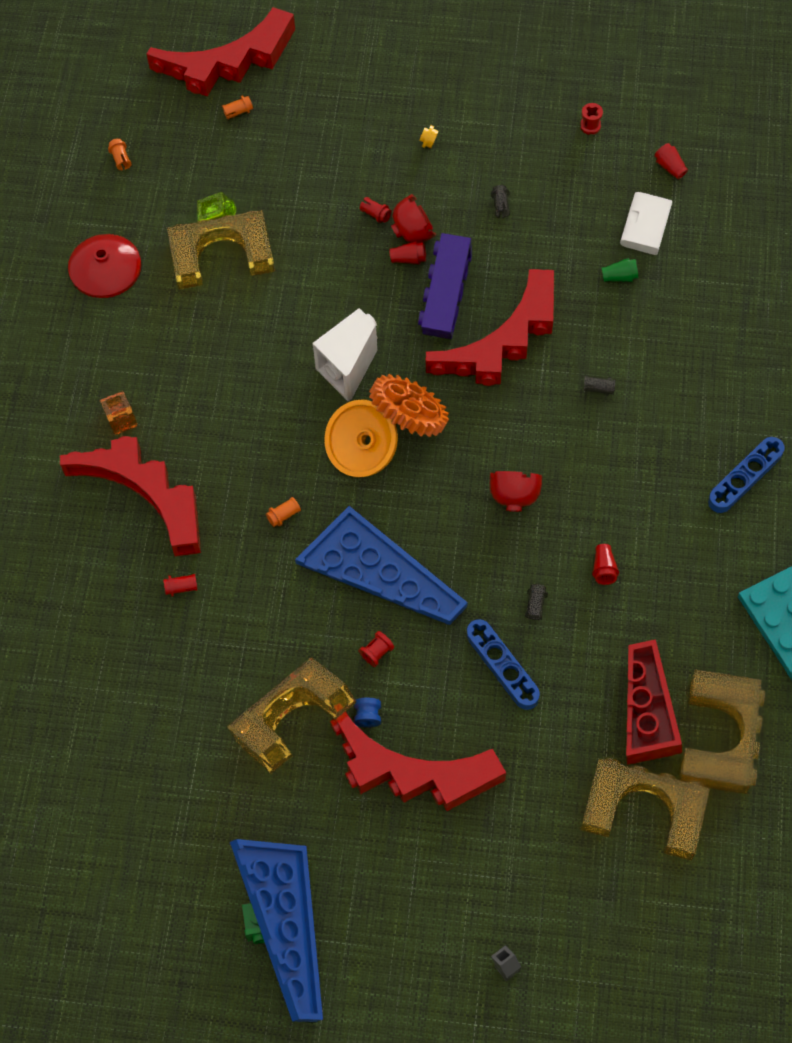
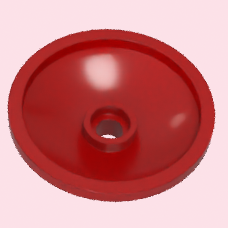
(105, 275)

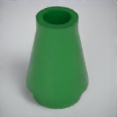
(621, 271)

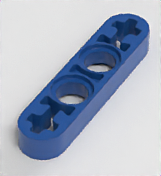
(748, 476)
(506, 662)

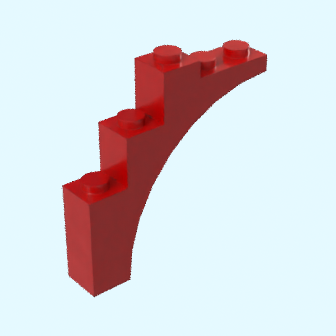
(231, 61)
(509, 341)
(150, 480)
(452, 780)

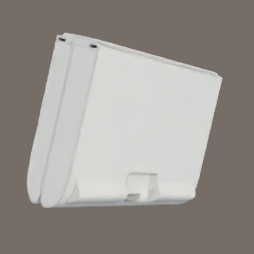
(646, 223)

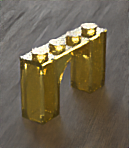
(244, 229)
(305, 686)
(741, 700)
(683, 799)

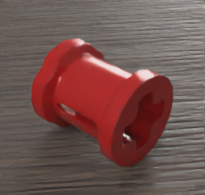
(591, 118)
(376, 649)

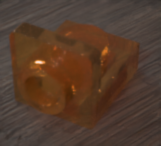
(118, 412)

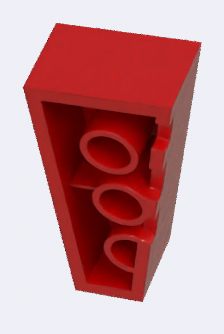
(650, 713)

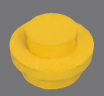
(428, 136)

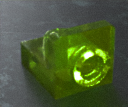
(215, 207)

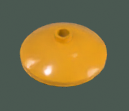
(347, 435)

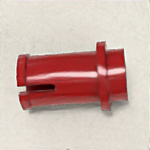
(380, 212)
(180, 584)

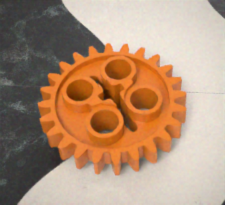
(409, 405)

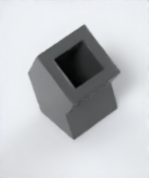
(506, 963)

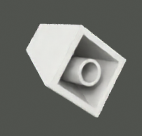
(347, 352)

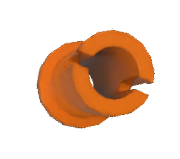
(237, 107)
(117, 149)
(282, 512)

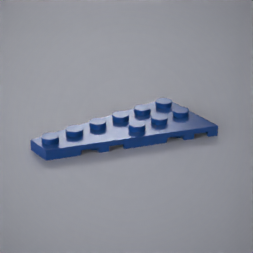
(370, 561)
(282, 902)

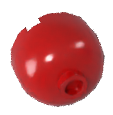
(411, 221)
(515, 489)

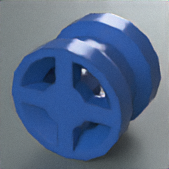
(367, 712)

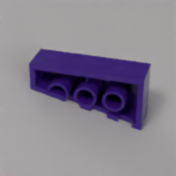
(446, 286)

